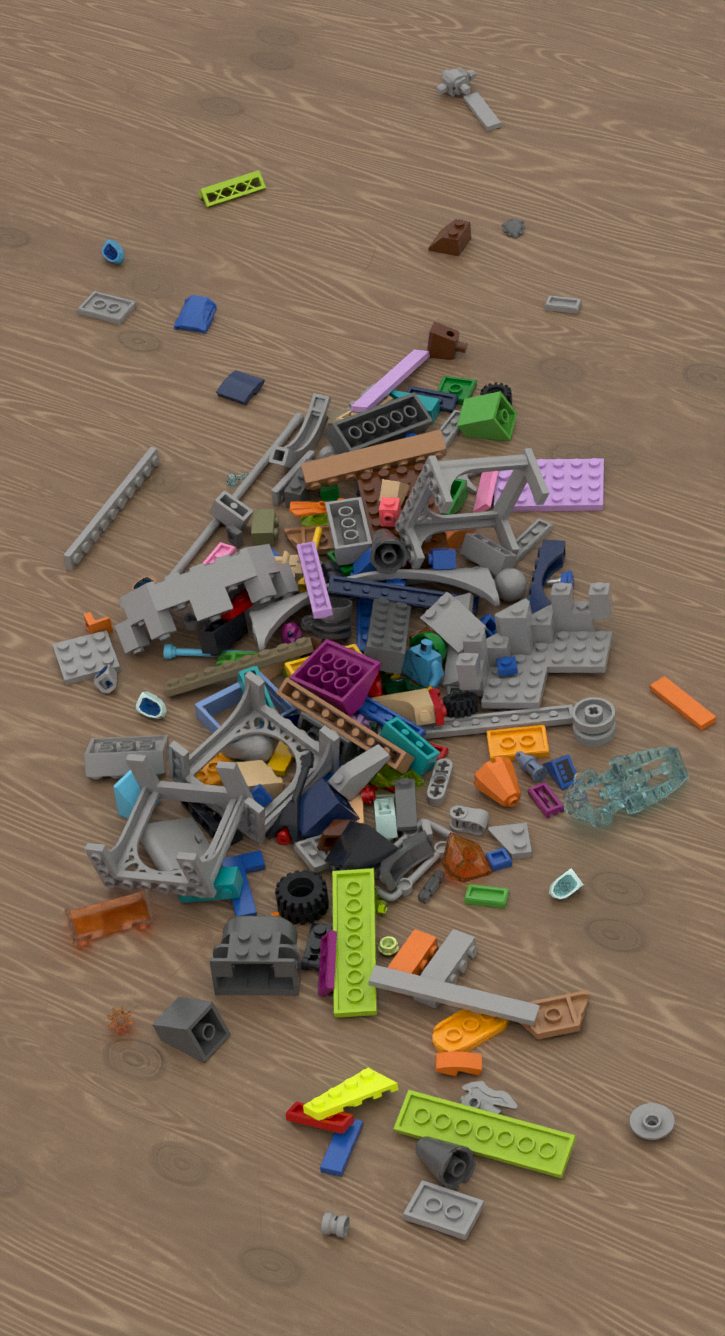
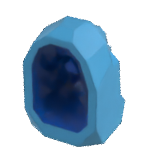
(113, 251)

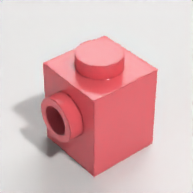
(389, 511)

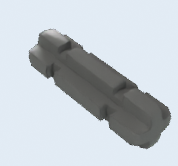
(431, 886)

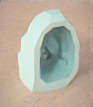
(565, 885)

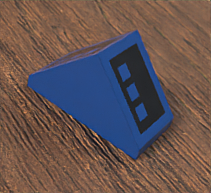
(561, 771)

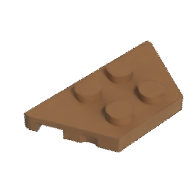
(305, 534)
(559, 1015)

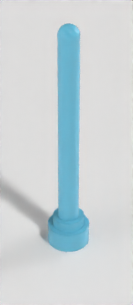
(172, 651)

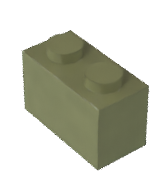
(264, 527)

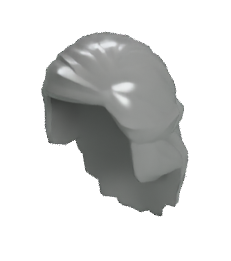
(250, 748)

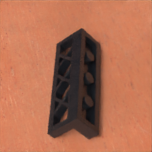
(206, 820)

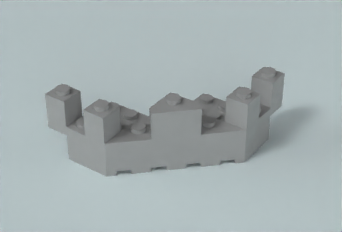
(205, 591)
(549, 641)

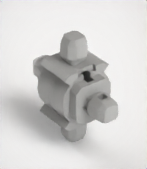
(456, 81)

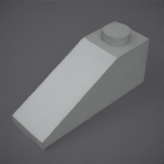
(358, 772)

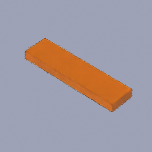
(683, 703)

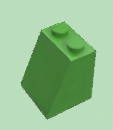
(487, 417)

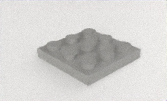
(85, 656)

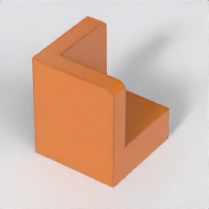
(99, 625)

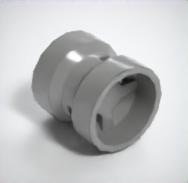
(334, 1224)

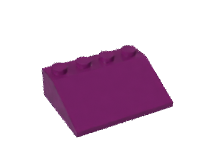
(338, 676)

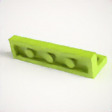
(231, 185)

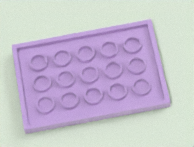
(571, 486)

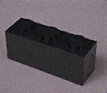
(222, 634)

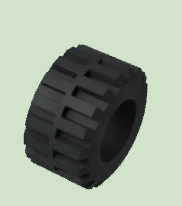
(302, 897)

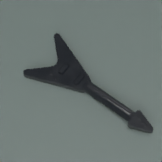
(290, 815)

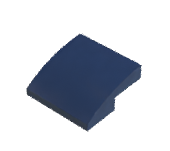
(240, 387)

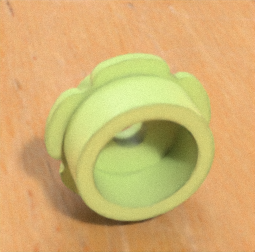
(388, 946)

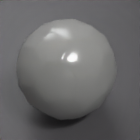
(510, 584)

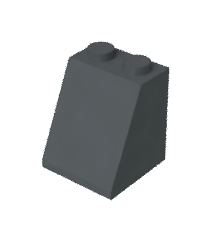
(192, 1027)

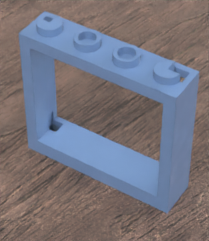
(231, 696)

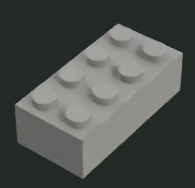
(348, 529)

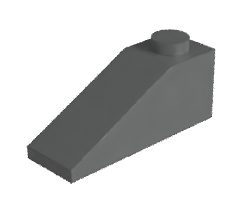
(406, 804)

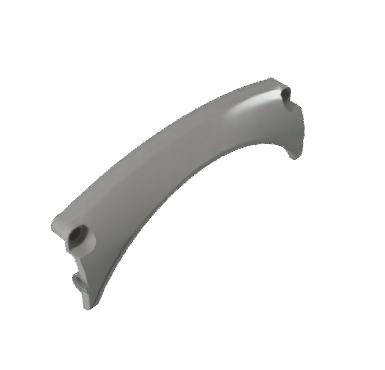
(478, 580)

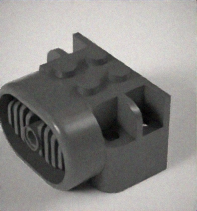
(257, 958)

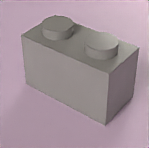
(231, 510)

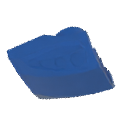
(196, 314)

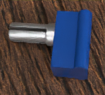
(566, 577)

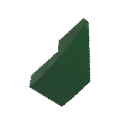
(398, 687)

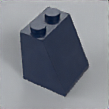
(321, 807)

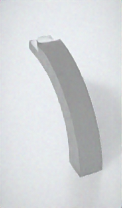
(307, 436)

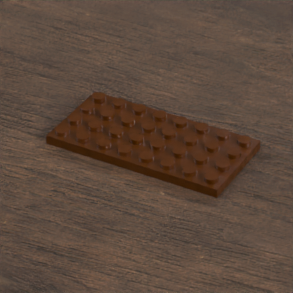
(370, 488)

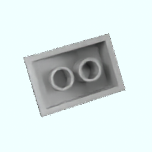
(450, 620)

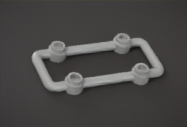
(405, 885)

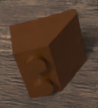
(452, 238)

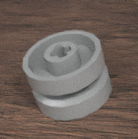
(593, 721)

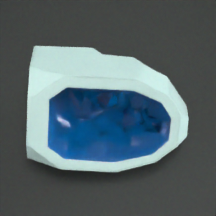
(151, 706)

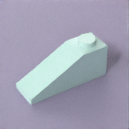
(386, 817)

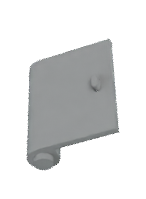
(167, 838)

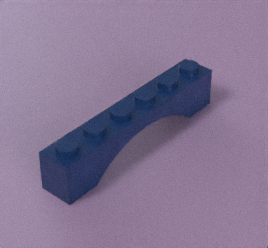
(550, 560)

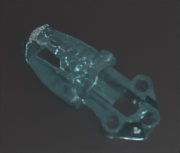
(625, 785)

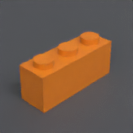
(415, 953)

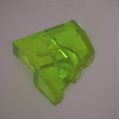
(387, 775)

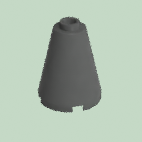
(387, 552)
(446, 1160)

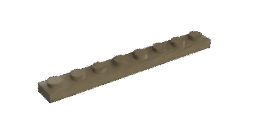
(231, 668)

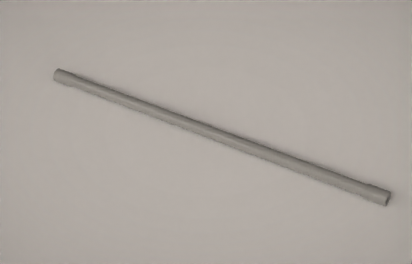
(293, 424)

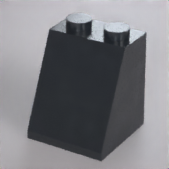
(359, 848)

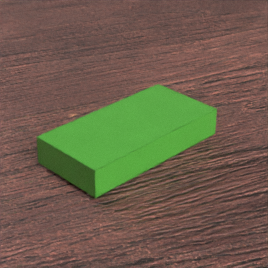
(486, 896)

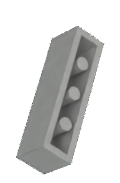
(450, 960)

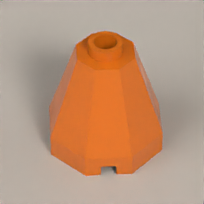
(499, 781)

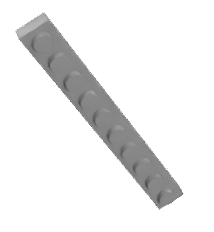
(111, 508)
(498, 720)

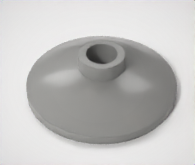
(655, 1115)

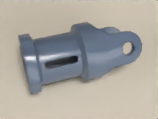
(530, 765)

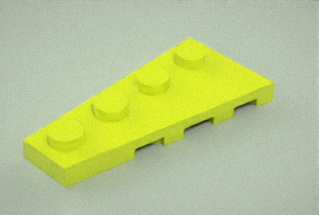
(349, 1093)

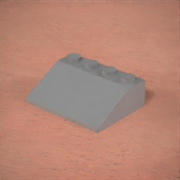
(109, 754)

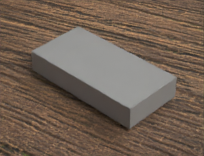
(563, 304)

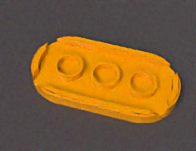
(466, 1031)

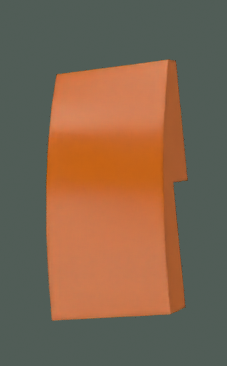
(455, 1061)

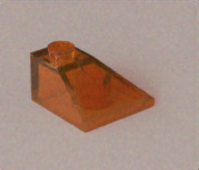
(464, 859)

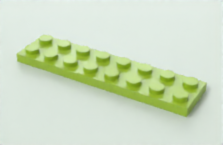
(355, 942)
(486, 1133)

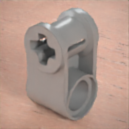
(470, 820)

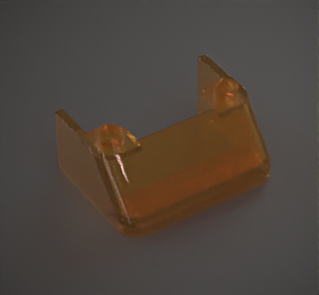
(109, 917)

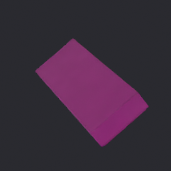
(327, 963)

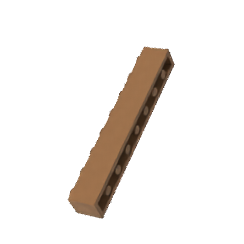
(369, 459)
(343, 723)

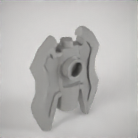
(486, 1099)

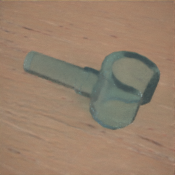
(233, 479)

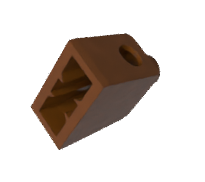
(444, 342)

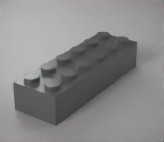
(379, 425)
(388, 634)

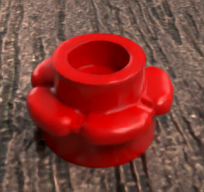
(368, 795)

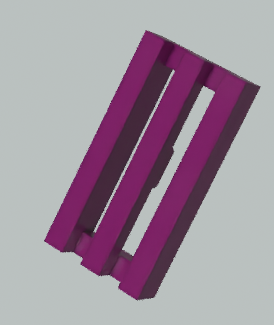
(551, 809)

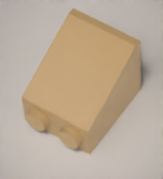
(257, 773)

